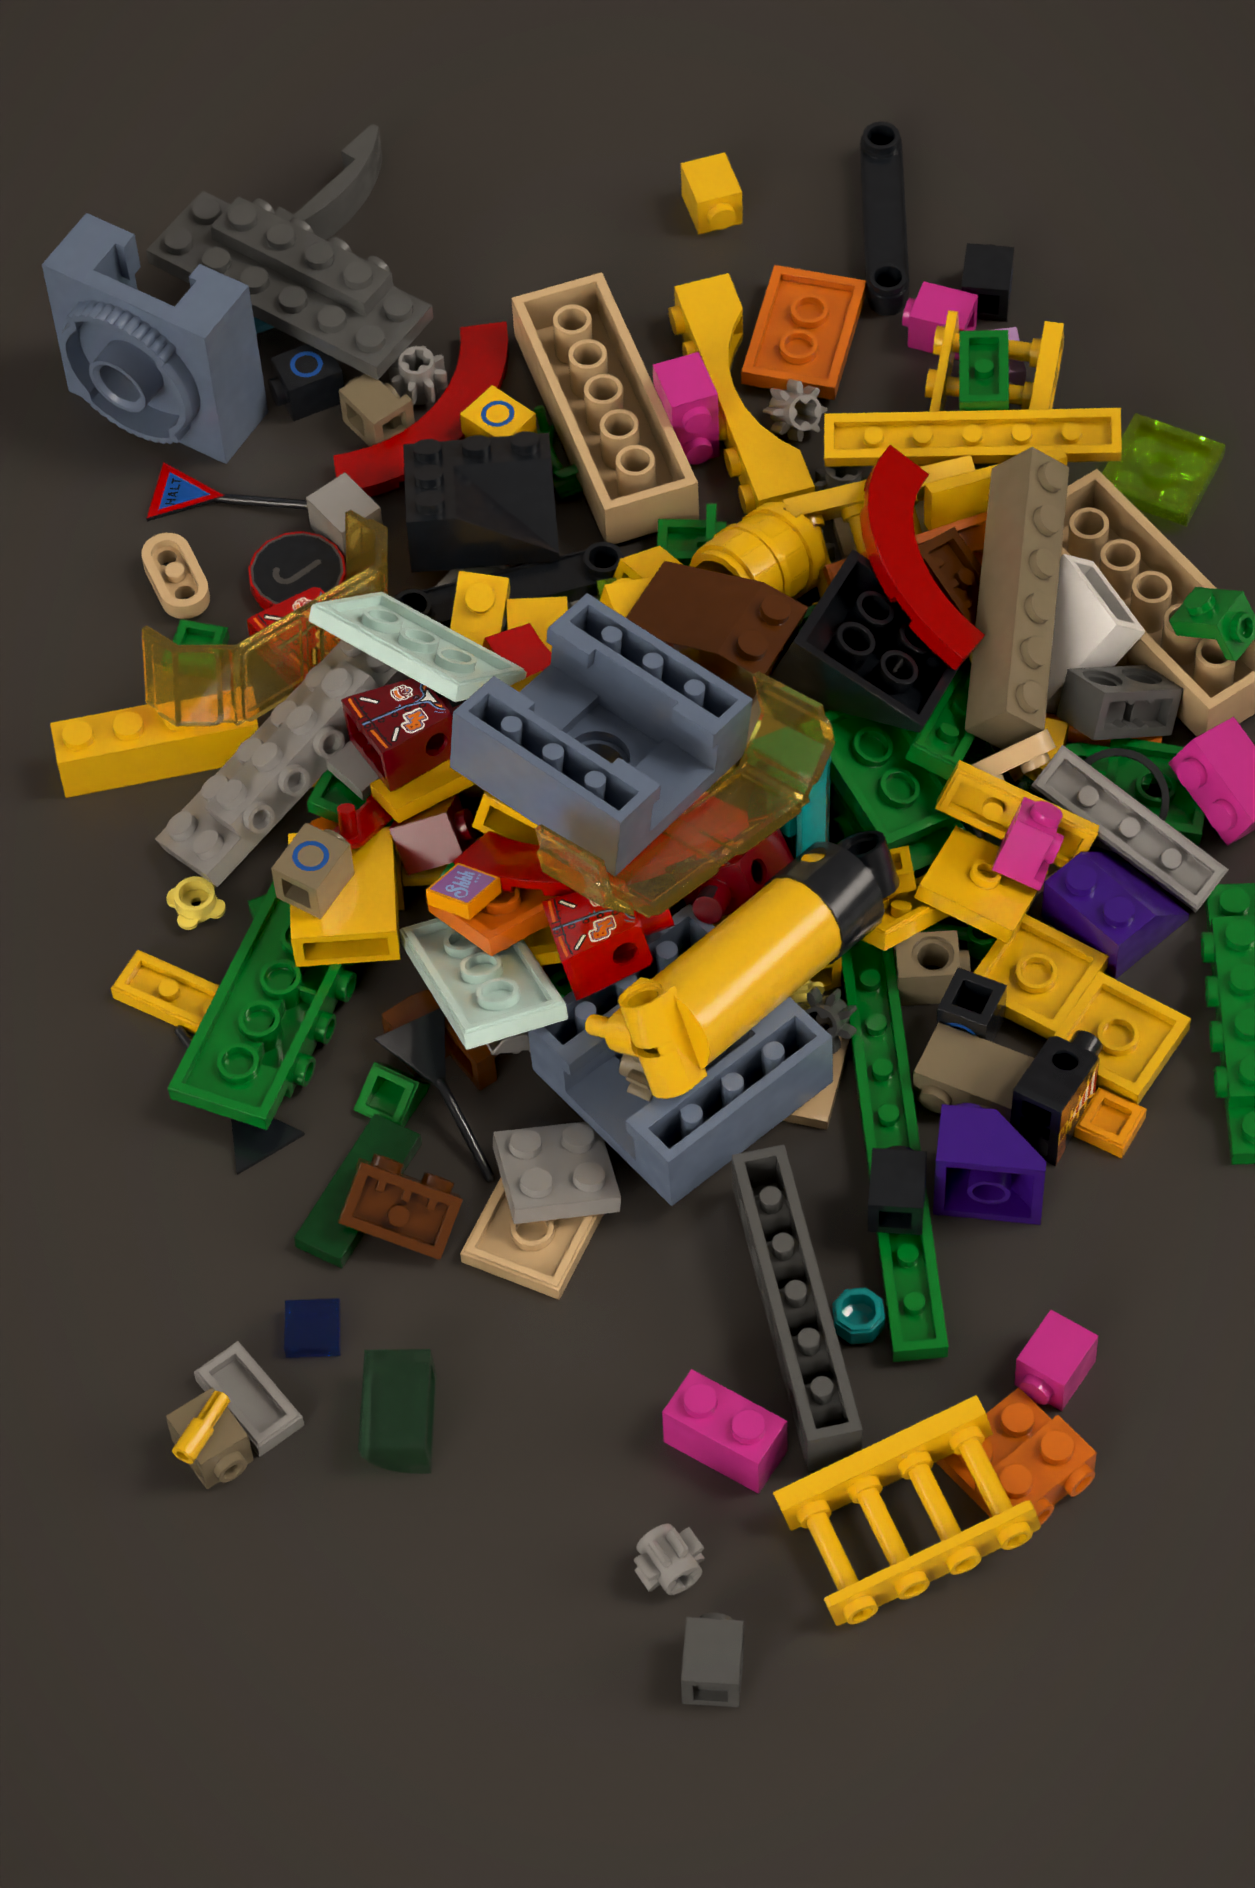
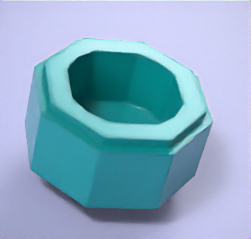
(858, 1315)

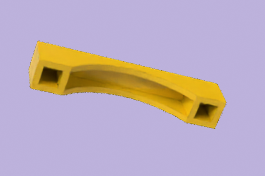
(712, 324)

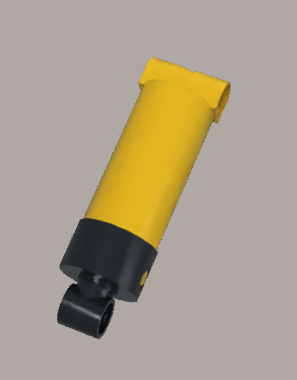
(751, 961)

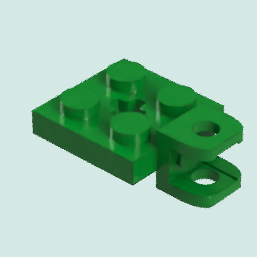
(1134, 778)

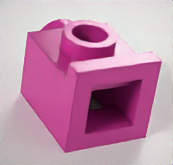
(1030, 843)

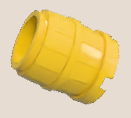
(767, 548)

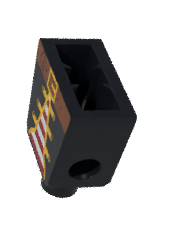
(1056, 1093)

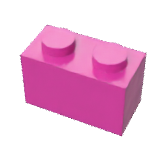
(690, 405)
(1221, 778)
(725, 1431)

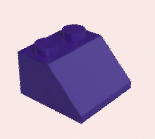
(1110, 908)
(986, 1168)

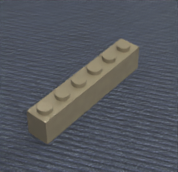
(1017, 599)

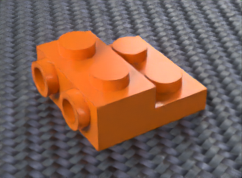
(1031, 1455)

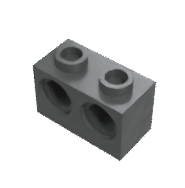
(1119, 702)

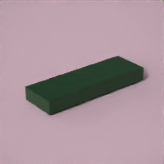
(321, 1232)

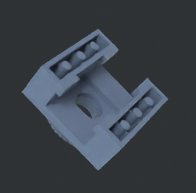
(151, 365)
(603, 736)
(693, 1135)

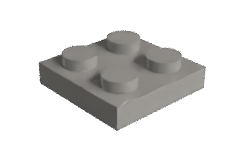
(556, 1172)

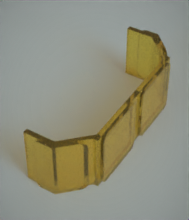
(251, 678)
(725, 821)

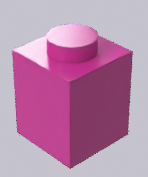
(931, 310)
(1055, 1360)

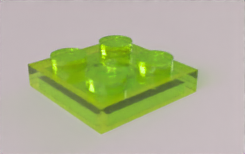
(1164, 468)

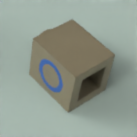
(313, 870)

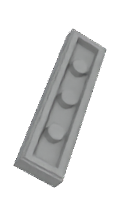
(1130, 828)

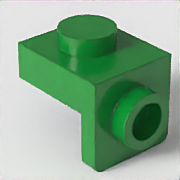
(686, 536)
(1217, 616)

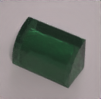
(398, 1409)

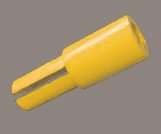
(200, 1428)

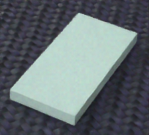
(414, 644)
(481, 993)

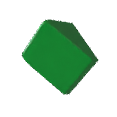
(390, 1094)

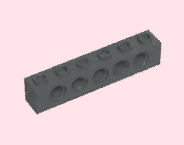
(796, 1307)

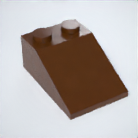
(720, 621)

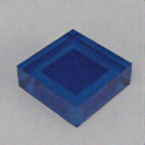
(312, 1328)

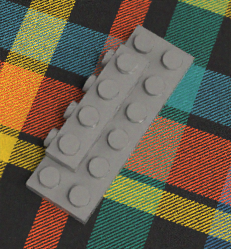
(272, 766)

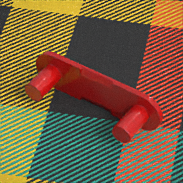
(361, 824)

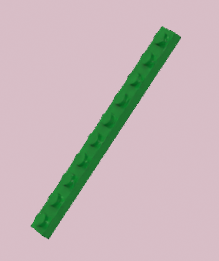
(890, 1120)

